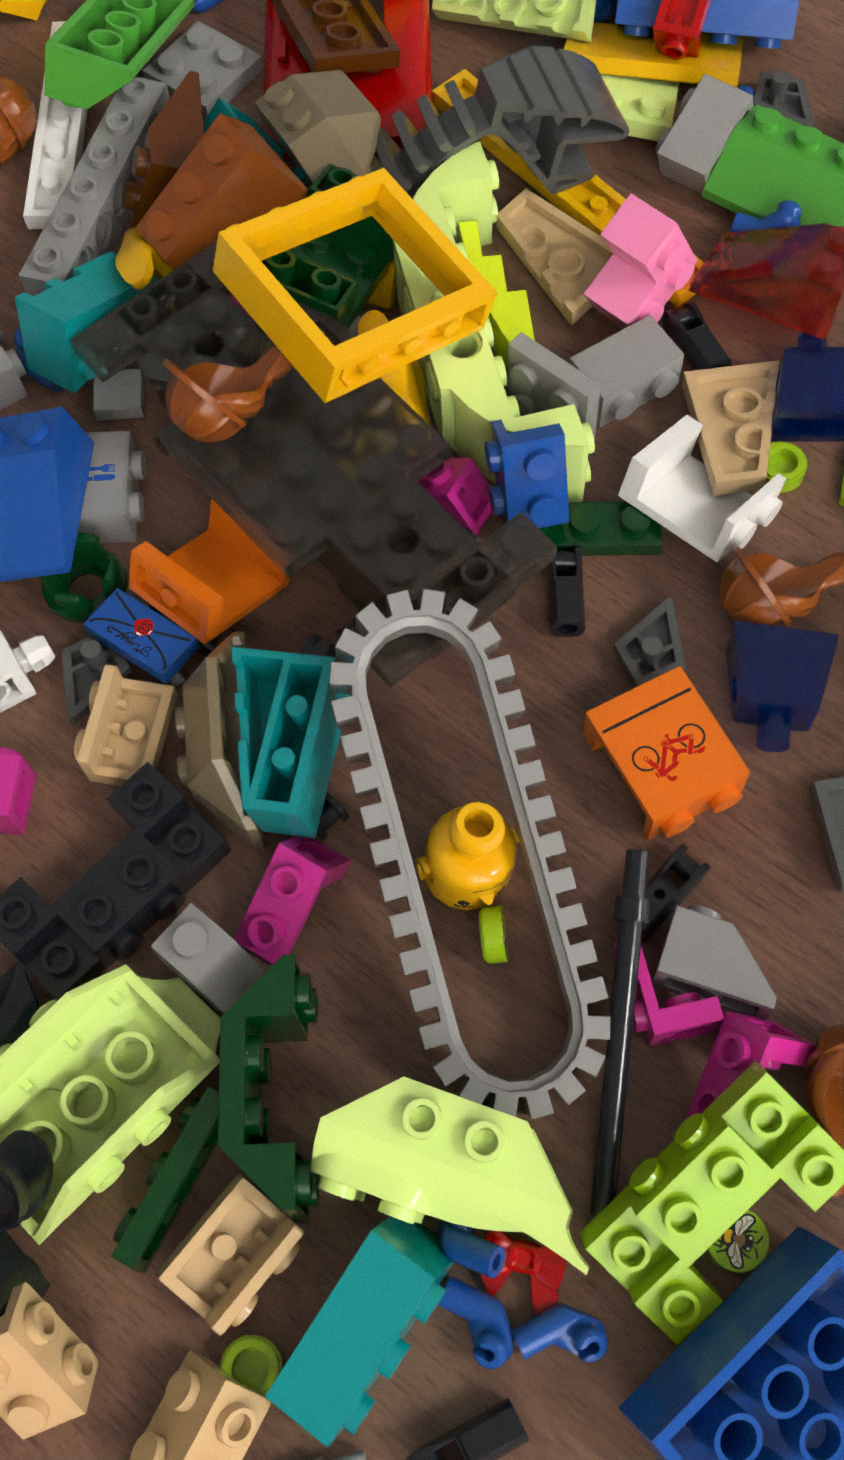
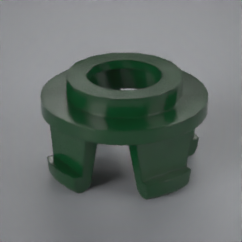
(88, 559)

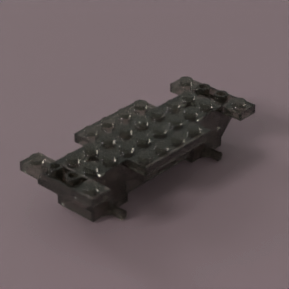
(318, 474)

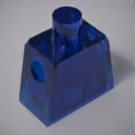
(809, 393)
(777, 679)

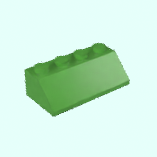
(107, 47)
(779, 161)

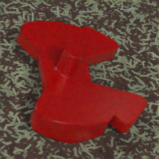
(528, 1257)

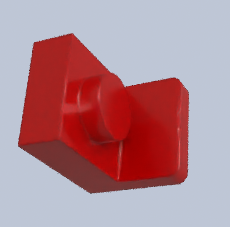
(680, 27)

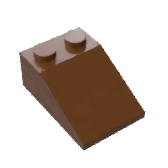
(165, 148)

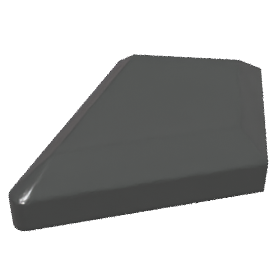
(785, 95)
(652, 645)
(83, 666)

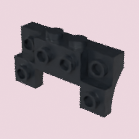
(119, 896)

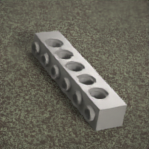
(90, 208)

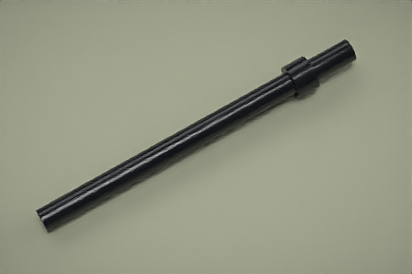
(632, 912)

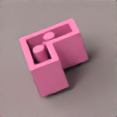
(645, 265)

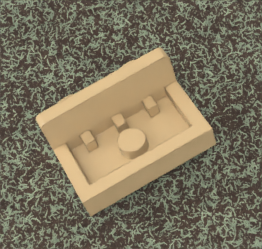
(124, 727)
(231, 1255)
(42, 1366)
(202, 1416)

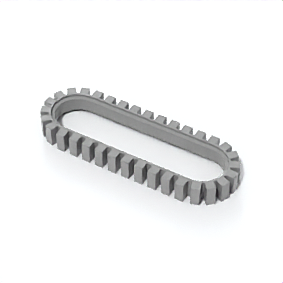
(507, 744)

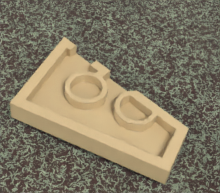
(555, 250)
(736, 421)

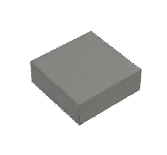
(120, 396)

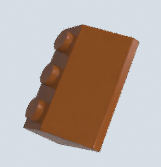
(220, 184)

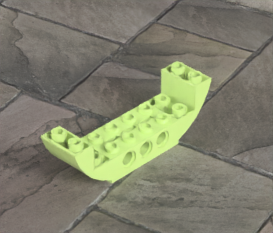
(465, 377)

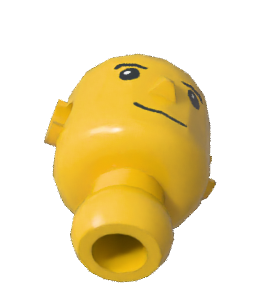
(468, 856)

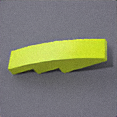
(510, 309)

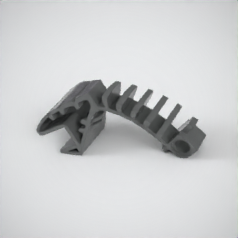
(534, 101)

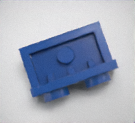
(528, 474)

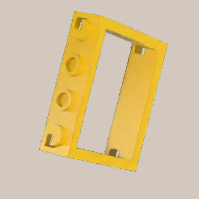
(381, 350)

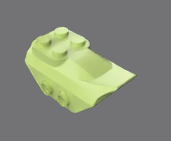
(102, 1079)
(444, 1161)

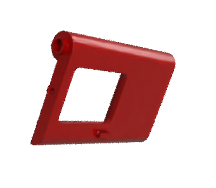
(388, 90)

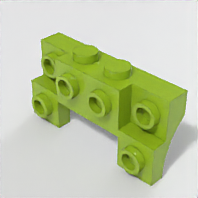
(701, 1188)

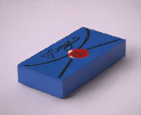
(141, 635)

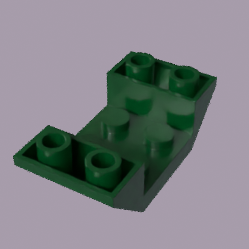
(338, 269)
(269, 1012)

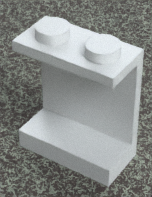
(678, 495)

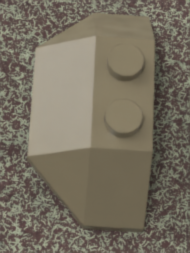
(321, 122)
(211, 741)

